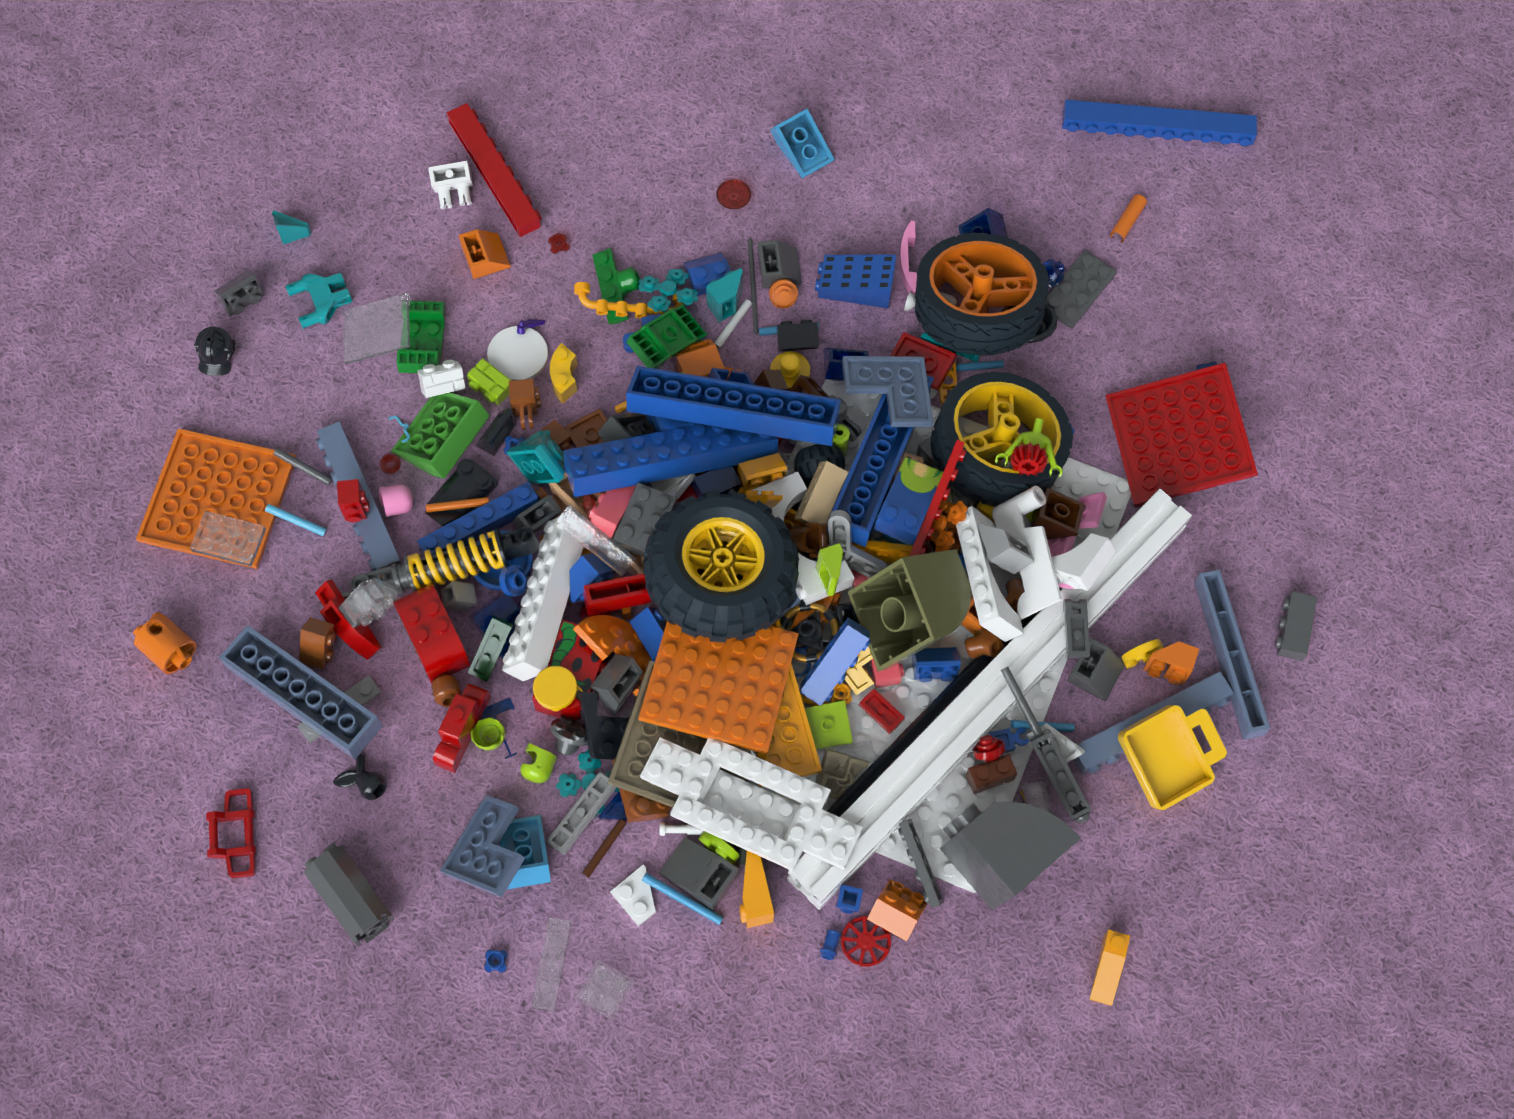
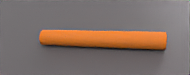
(456, 504)

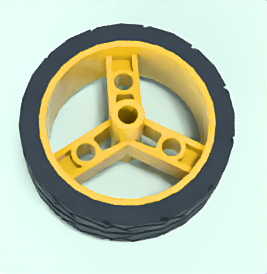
(1008, 402)

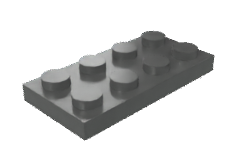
(1080, 288)

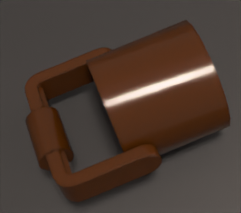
(810, 538)

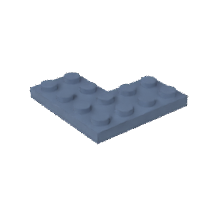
(898, 377)
(476, 854)

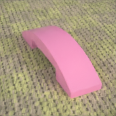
(909, 278)

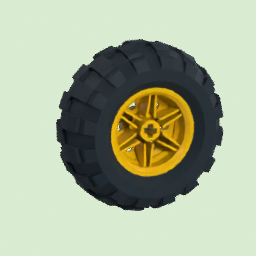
(692, 599)

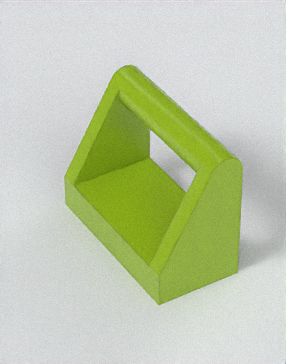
(829, 566)

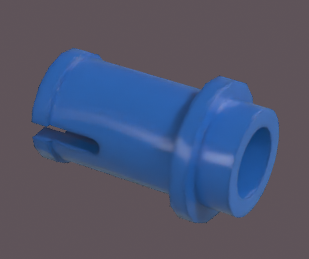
(830, 944)

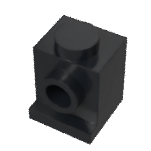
(849, 612)

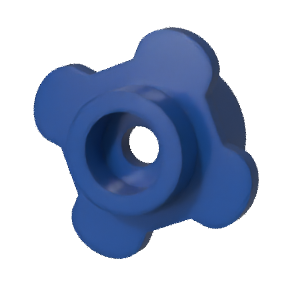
(511, 441)
(491, 956)

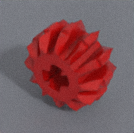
(1029, 459)

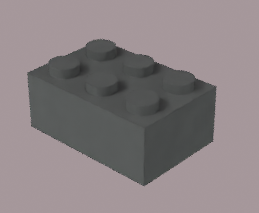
(640, 517)

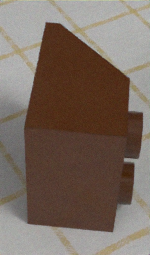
(1059, 515)

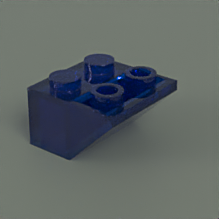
(833, 361)

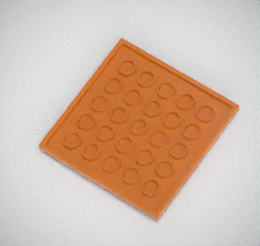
(216, 478)
(720, 687)

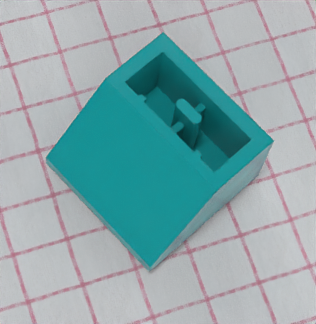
(725, 294)

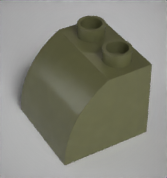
(912, 605)

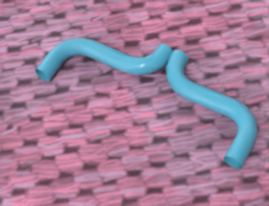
(405, 427)

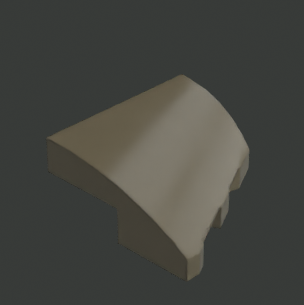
(839, 771)

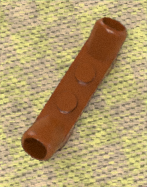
(986, 642)

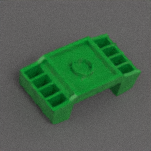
(426, 336)
(666, 337)

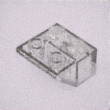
(369, 602)

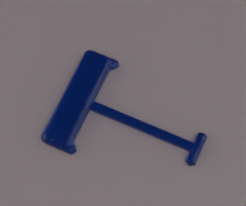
(497, 708)

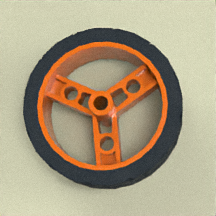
(969, 266)

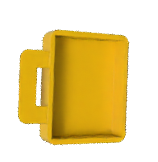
(1169, 756)

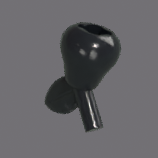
(370, 784)

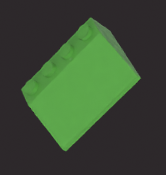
(441, 433)

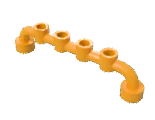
(621, 307)

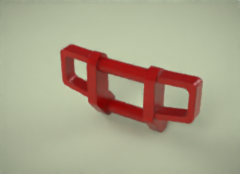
(249, 849)

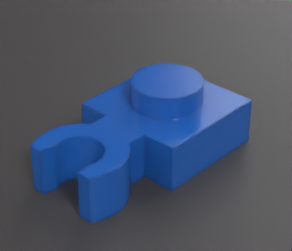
(1010, 739)

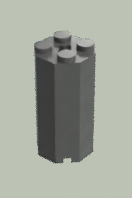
(348, 894)

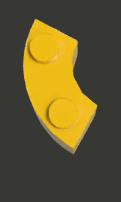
(561, 370)

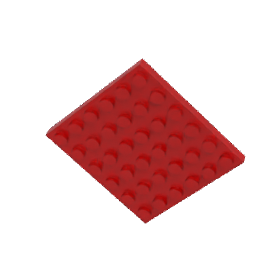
(1181, 434)

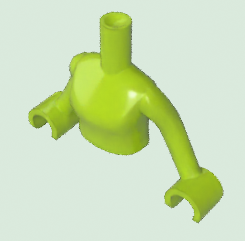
(1034, 437)

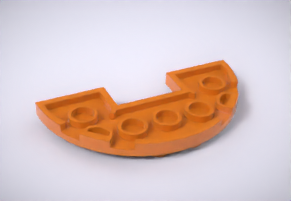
(611, 634)

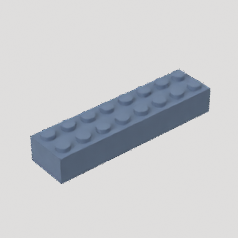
(301, 692)

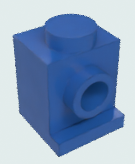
(849, 899)

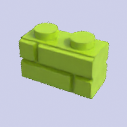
(489, 382)

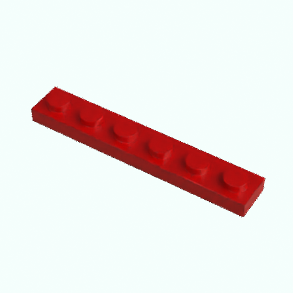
(941, 494)

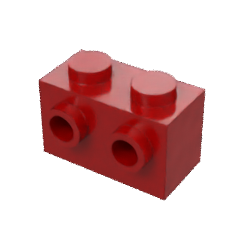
(352, 500)

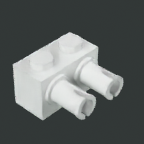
(452, 177)

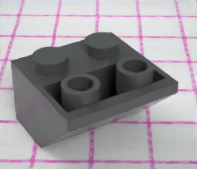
(777, 262)
(239, 293)
(1098, 672)
(617, 682)

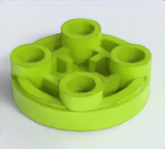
(719, 846)

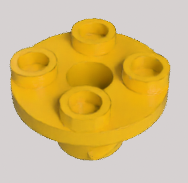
(791, 366)

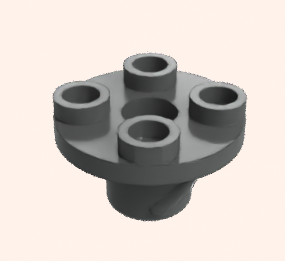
(569, 735)

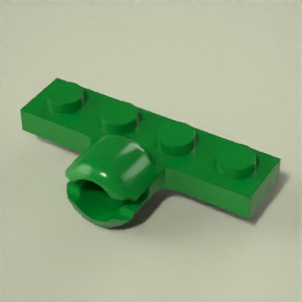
(614, 283)

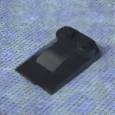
(465, 483)

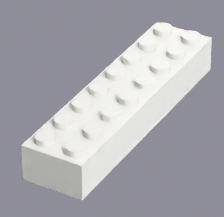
(542, 604)

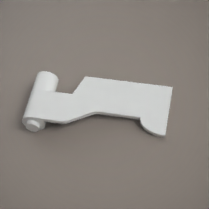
(1040, 576)

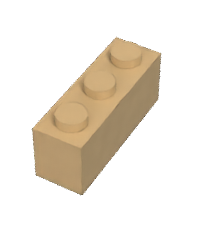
(821, 494)

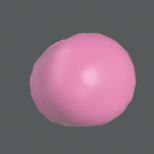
(396, 499)

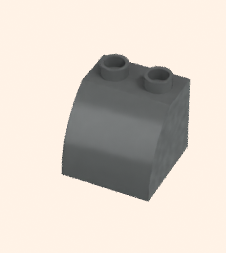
(1005, 847)

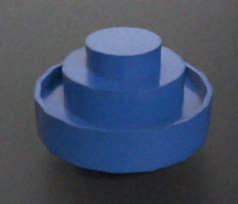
(513, 580)

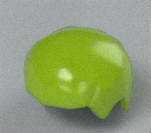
(492, 729)

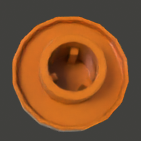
(783, 293)

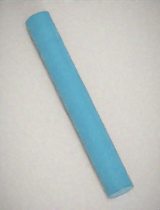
(295, 519)

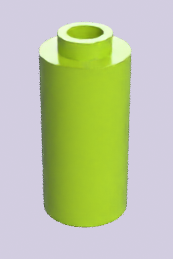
(841, 438)

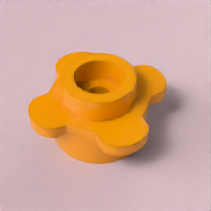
(845, 689)

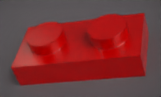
(881, 711)

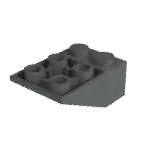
(700, 873)

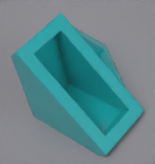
(290, 228)

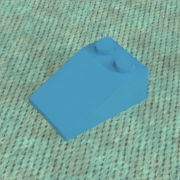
(802, 143)
(527, 838)

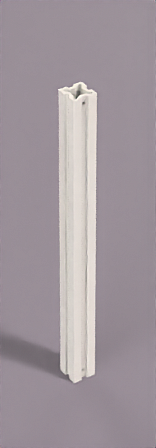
(988, 700)

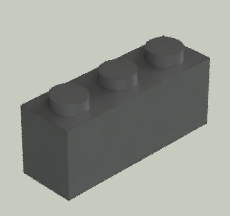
(1296, 625)

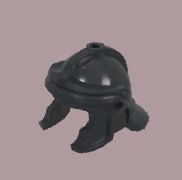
(214, 351)

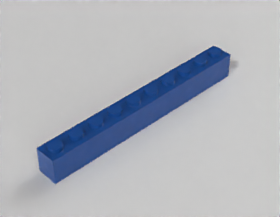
(1159, 122)

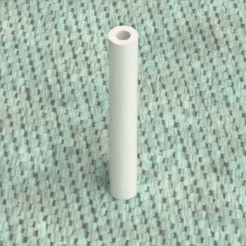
(733, 323)

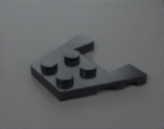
(602, 732)

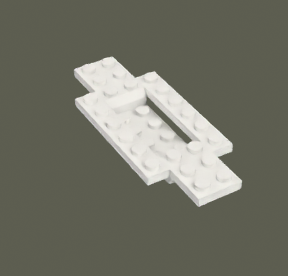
(746, 812)

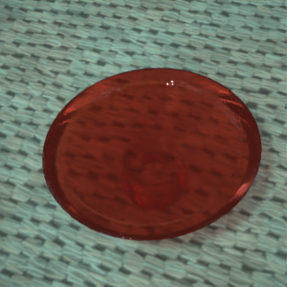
(733, 194)

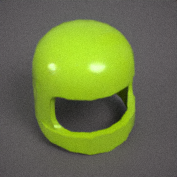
(542, 767)

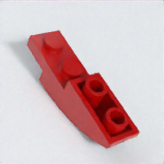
(358, 638)

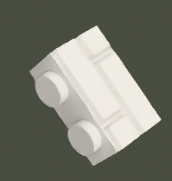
(441, 378)

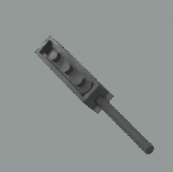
(1051, 758)

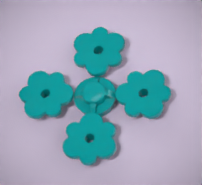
(668, 288)
(575, 784)

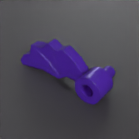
(521, 328)

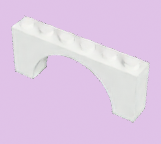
(1082, 564)
(809, 583)
(991, 607)

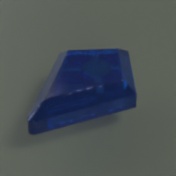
(614, 810)

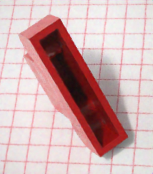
(457, 725)

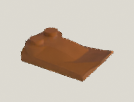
(641, 808)

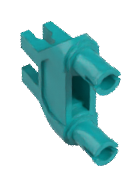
(320, 291)

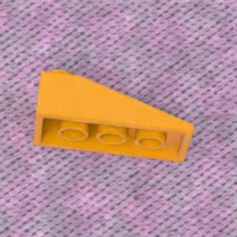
(756, 900)

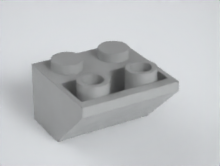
(1005, 549)

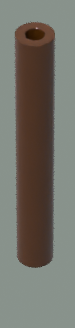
(604, 848)

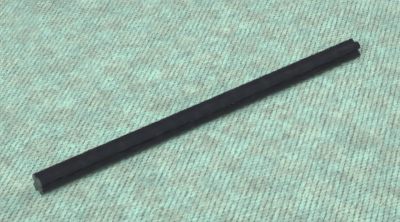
(905, 739)

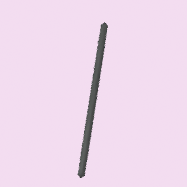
(753, 286)

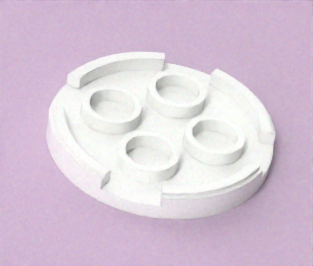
(518, 354)

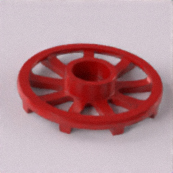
(865, 941)

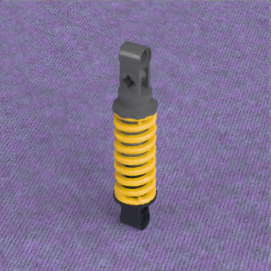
(455, 562)

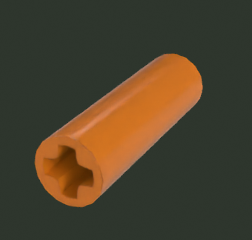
(1129, 216)

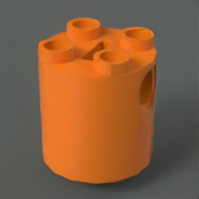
(165, 643)

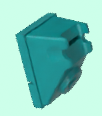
(539, 458)

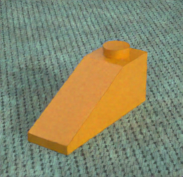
(1109, 966)

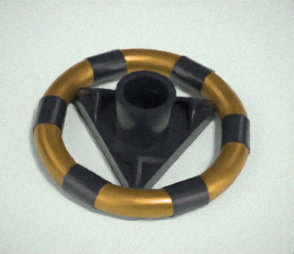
(810, 629)

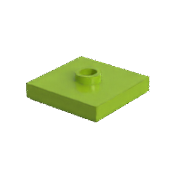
(829, 724)

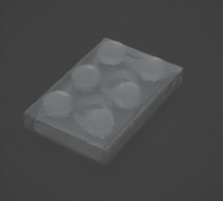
(228, 538)

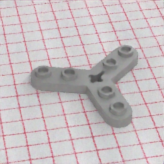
(856, 559)

